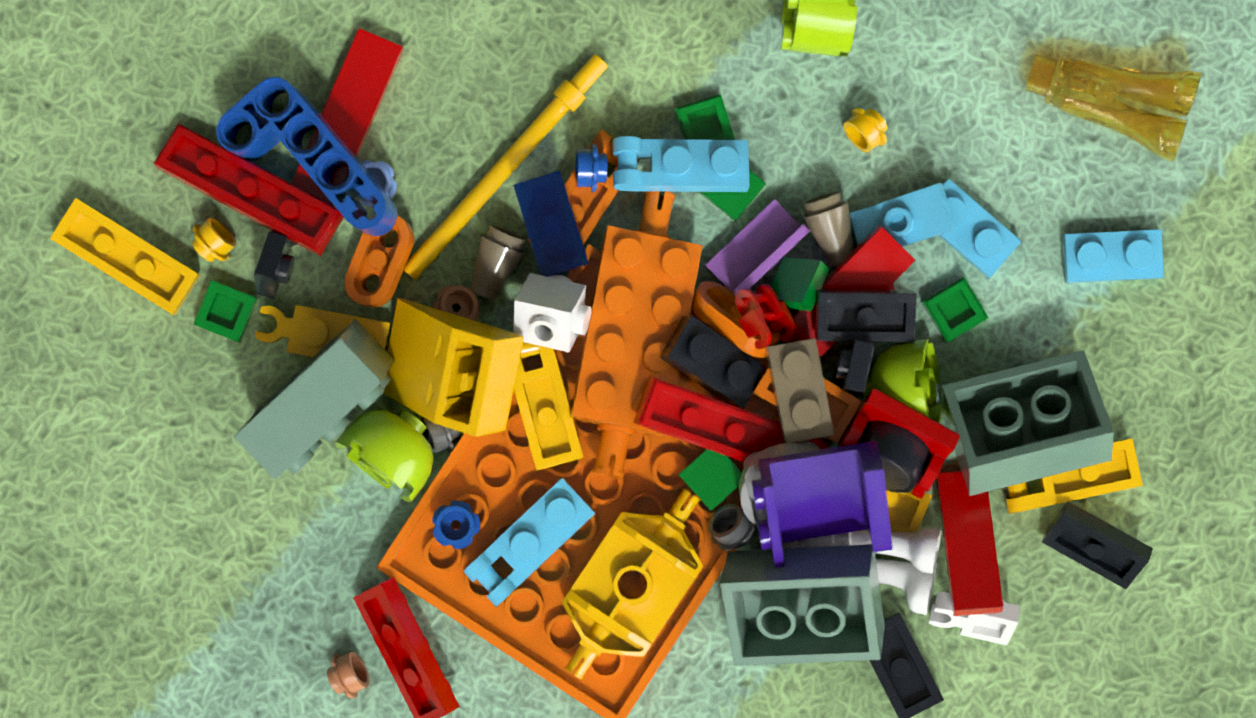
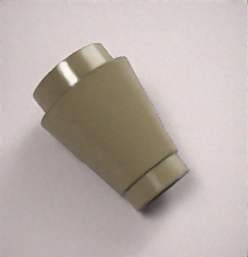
(830, 225)
(495, 261)

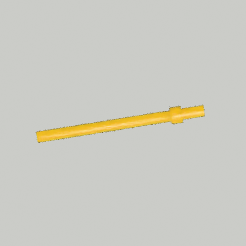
(567, 97)

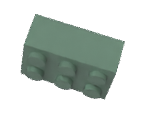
(317, 401)
(1028, 422)
(809, 611)

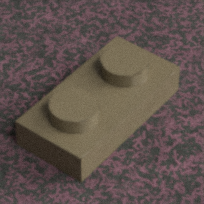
(799, 391)

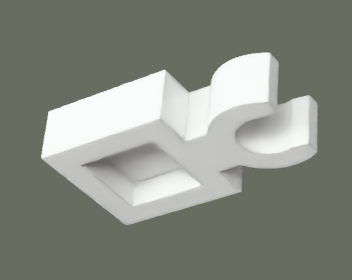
(987, 627)

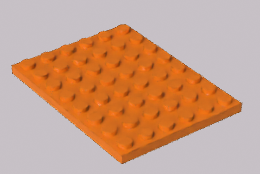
(501, 484)

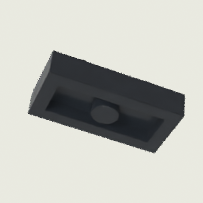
(865, 315)
(713, 362)
(853, 366)
(1097, 545)
(904, 671)

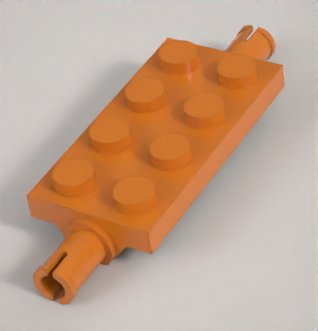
(636, 304)

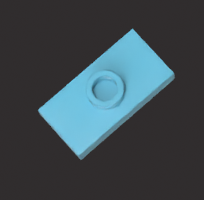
(907, 217)

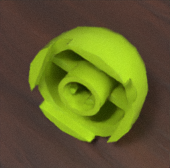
(909, 375)
(390, 450)

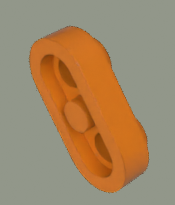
(375, 259)
(717, 309)

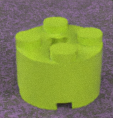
(818, 26)

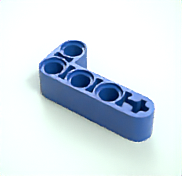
(317, 161)

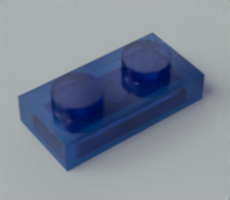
(551, 224)

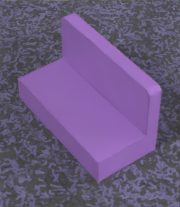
(756, 248)

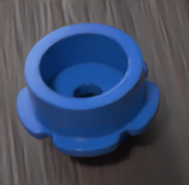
(590, 167)
(446, 534)

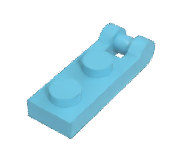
(682, 165)
(531, 540)

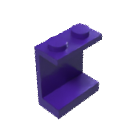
(822, 496)

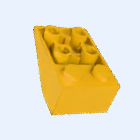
(452, 368)

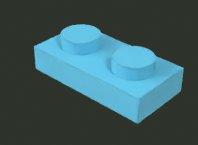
(977, 233)
(1113, 256)

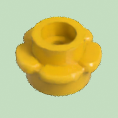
(866, 129)
(213, 240)

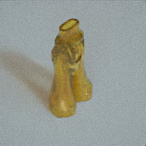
(1089, 92)

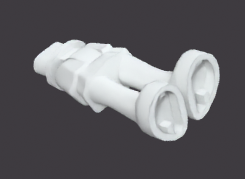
(912, 577)

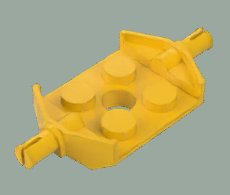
(639, 543)

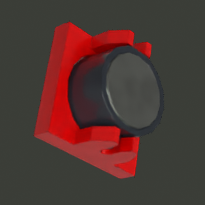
(908, 442)

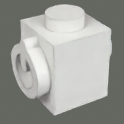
(551, 311)

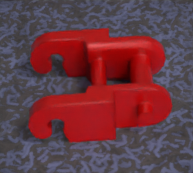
(764, 307)

